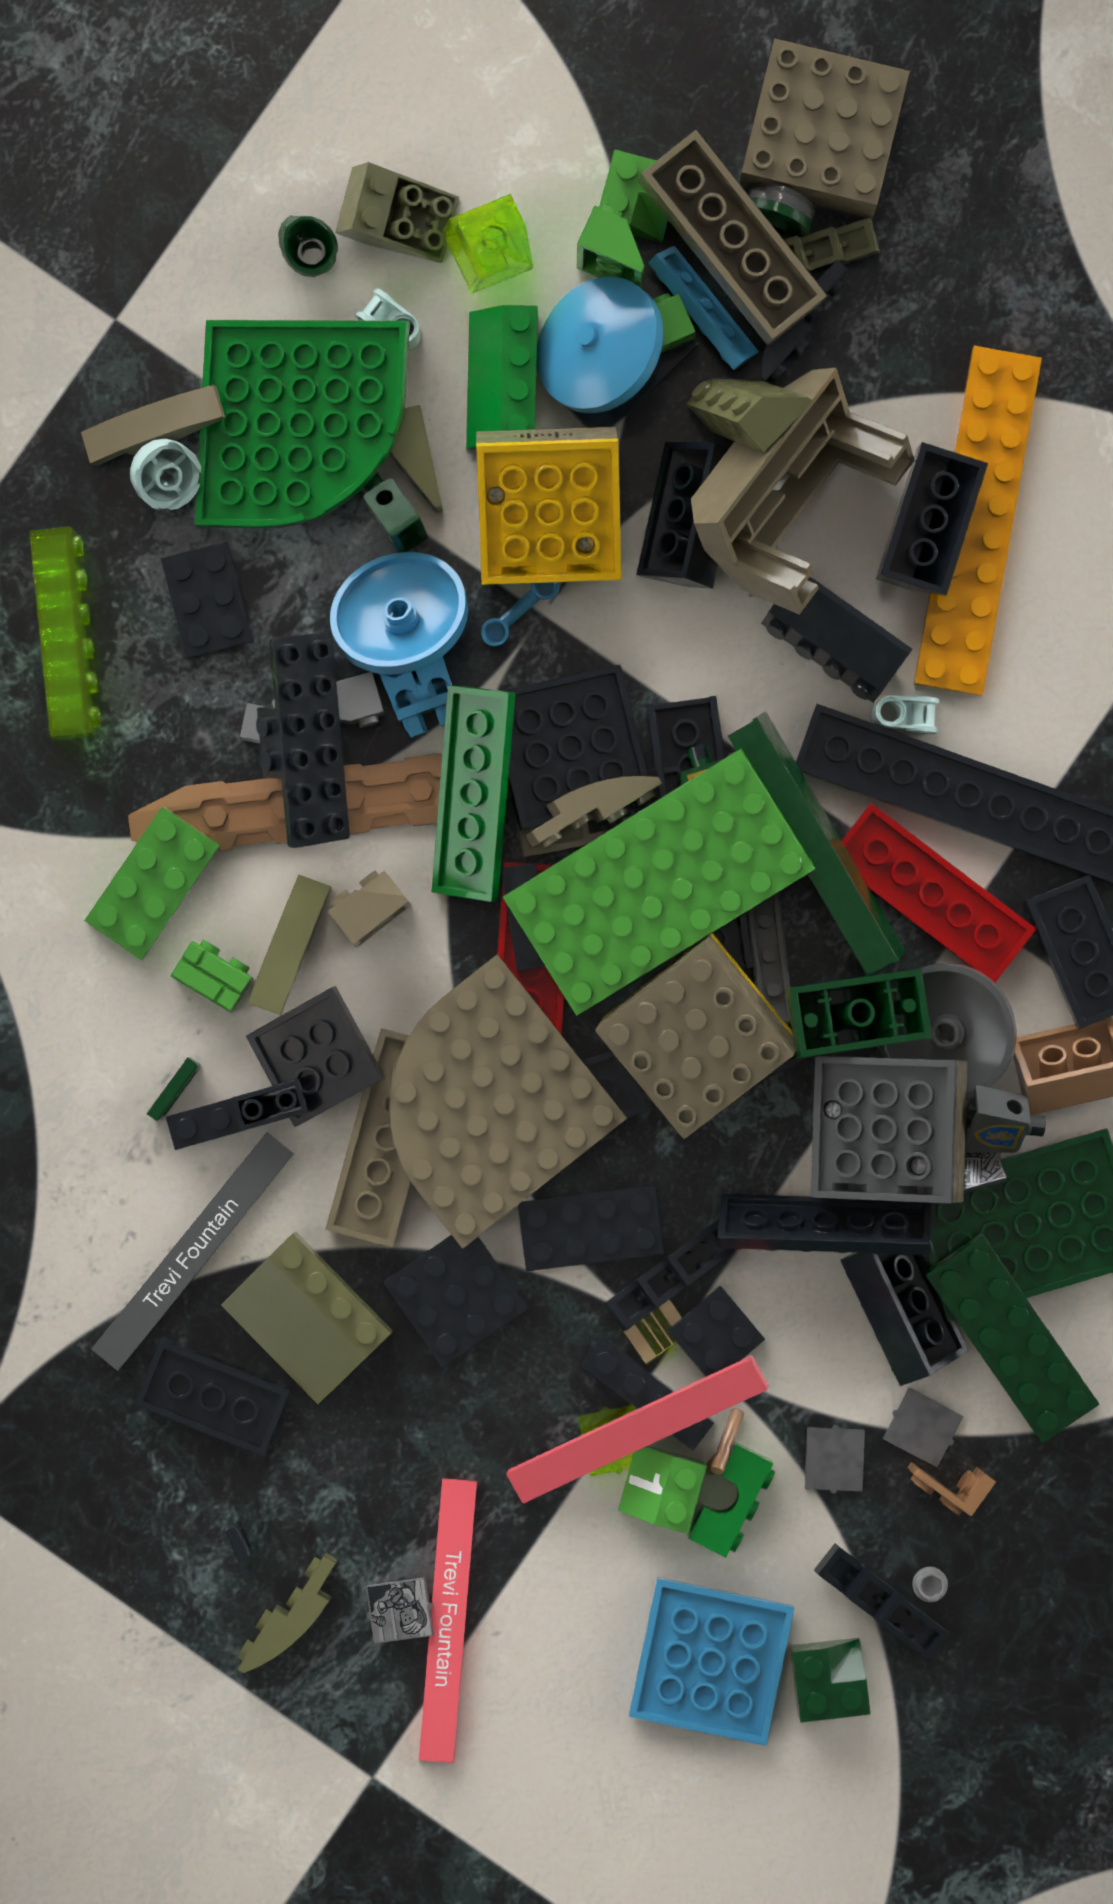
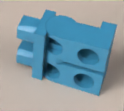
(418, 695)

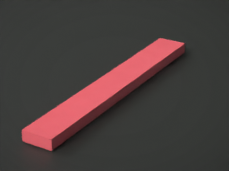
(637, 1429)

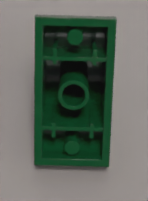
(858, 1013)

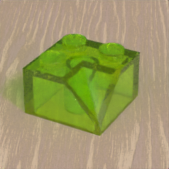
(489, 243)

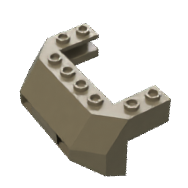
(759, 495)

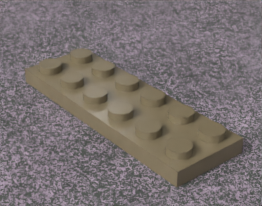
(372, 1177)

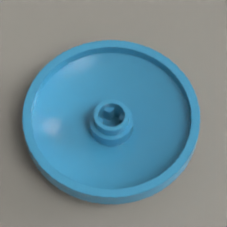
(600, 345)
(399, 613)

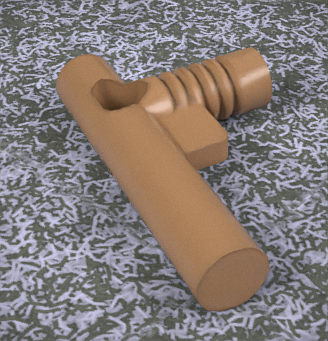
(719, 1460)

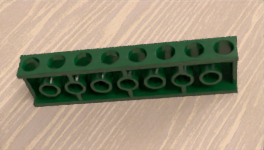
(835, 871)

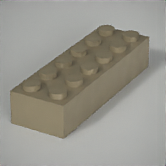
(731, 237)

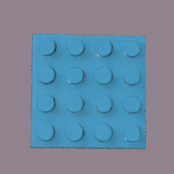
(711, 1661)

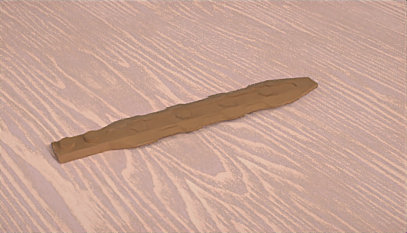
(255, 808)

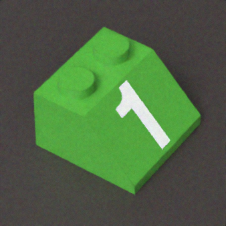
(662, 1488)

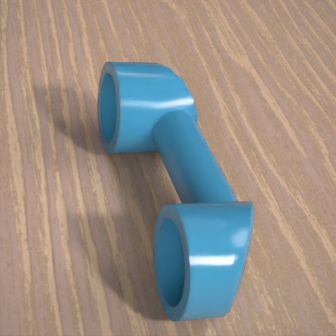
(496, 631)

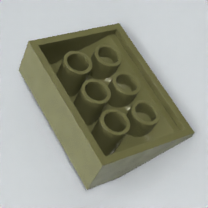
(306, 1317)

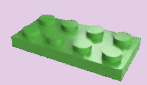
(152, 883)

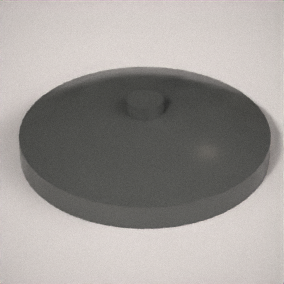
(967, 1023)

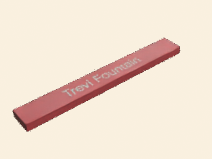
(448, 1620)

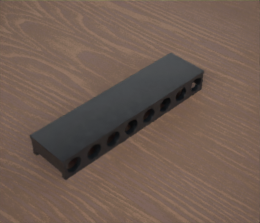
(672, 731)

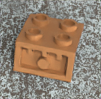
(972, 1486)

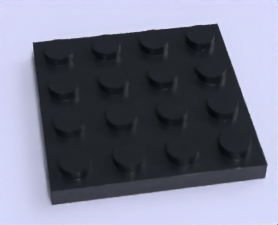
(570, 737)

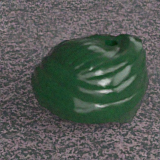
(313, 253)

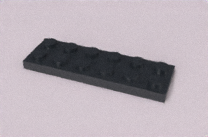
(824, 1224)

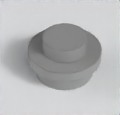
(930, 1584)

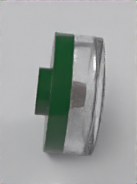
(784, 208)

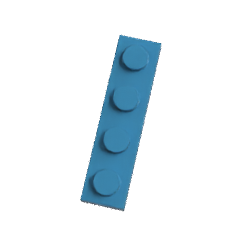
(703, 307)

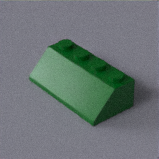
(501, 370)

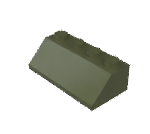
(747, 409)

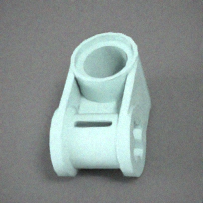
(385, 308)
(914, 714)

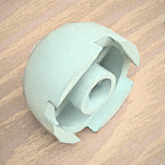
(165, 474)

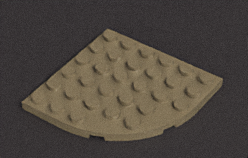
(490, 1102)

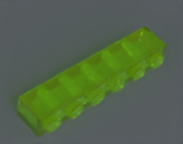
(63, 633)

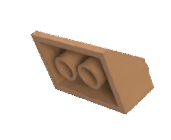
(1065, 1066)

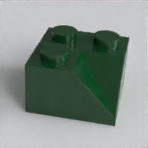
(829, 1680)

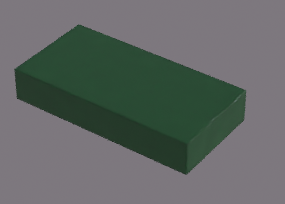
(174, 1089)

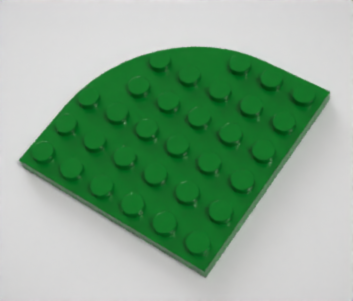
(304, 416)

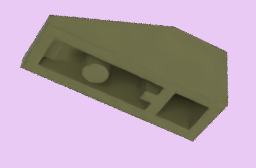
(414, 457)

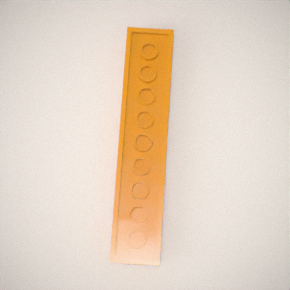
(995, 431)

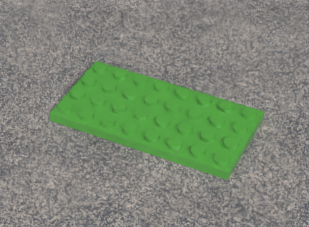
(659, 882)

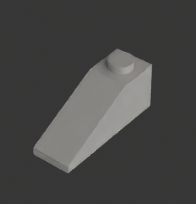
(358, 700)

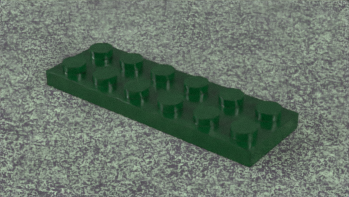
(1011, 1338)

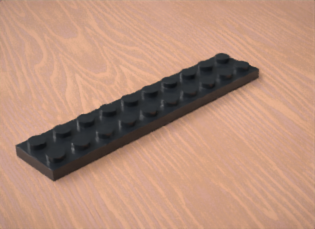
(959, 792)

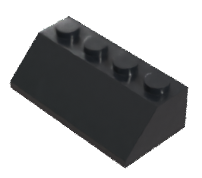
(931, 520)
(671, 542)
(840, 642)
(904, 1313)

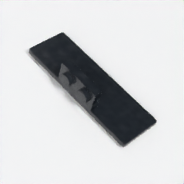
(304, 739)

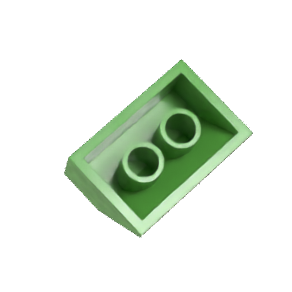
(609, 247)

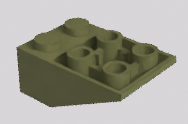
(395, 212)

